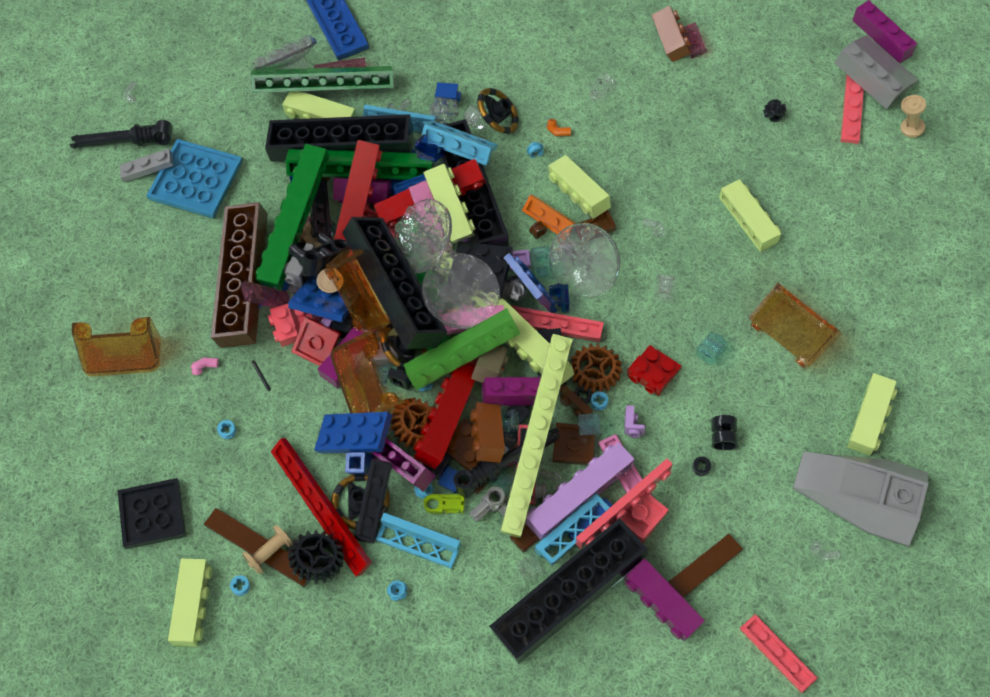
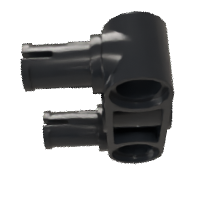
(316, 259)

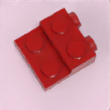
(653, 370)

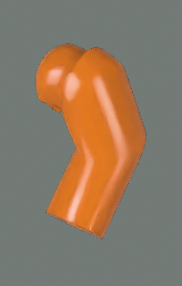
(556, 130)

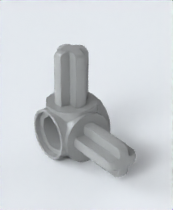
(514, 288)
(489, 505)

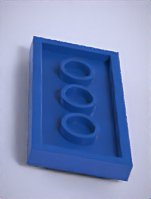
(353, 432)

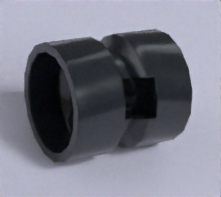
(724, 432)

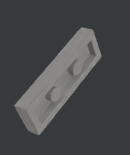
(146, 165)

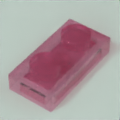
(697, 45)

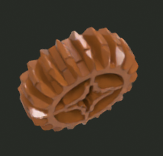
(605, 359)
(404, 419)

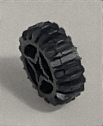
(330, 564)

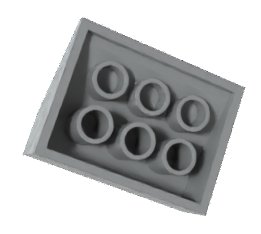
(875, 71)

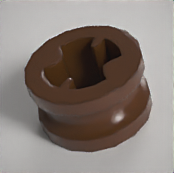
(538, 229)

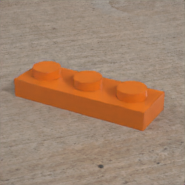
(548, 215)

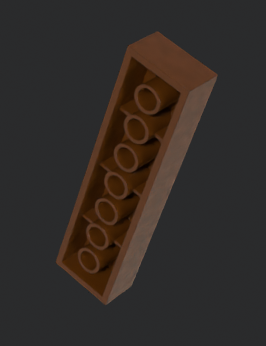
(240, 256)

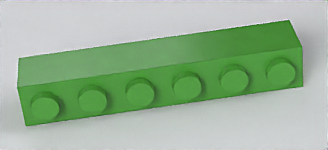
(461, 349)

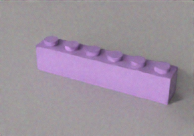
(585, 483)

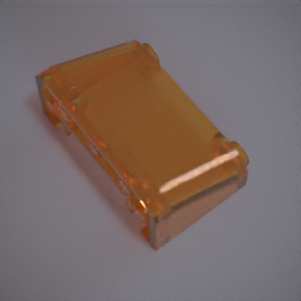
(794, 325)
(118, 352)

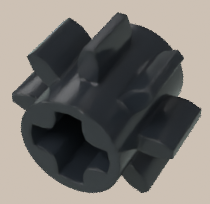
(774, 110)

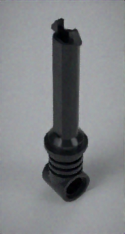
(159, 133)
(492, 470)

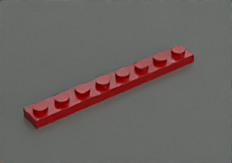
(320, 506)

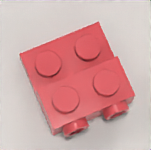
(286, 323)
(644, 517)

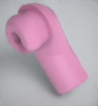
(202, 363)

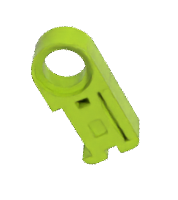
(447, 502)

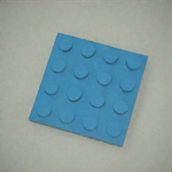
(196, 179)

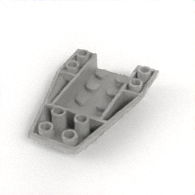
(866, 492)

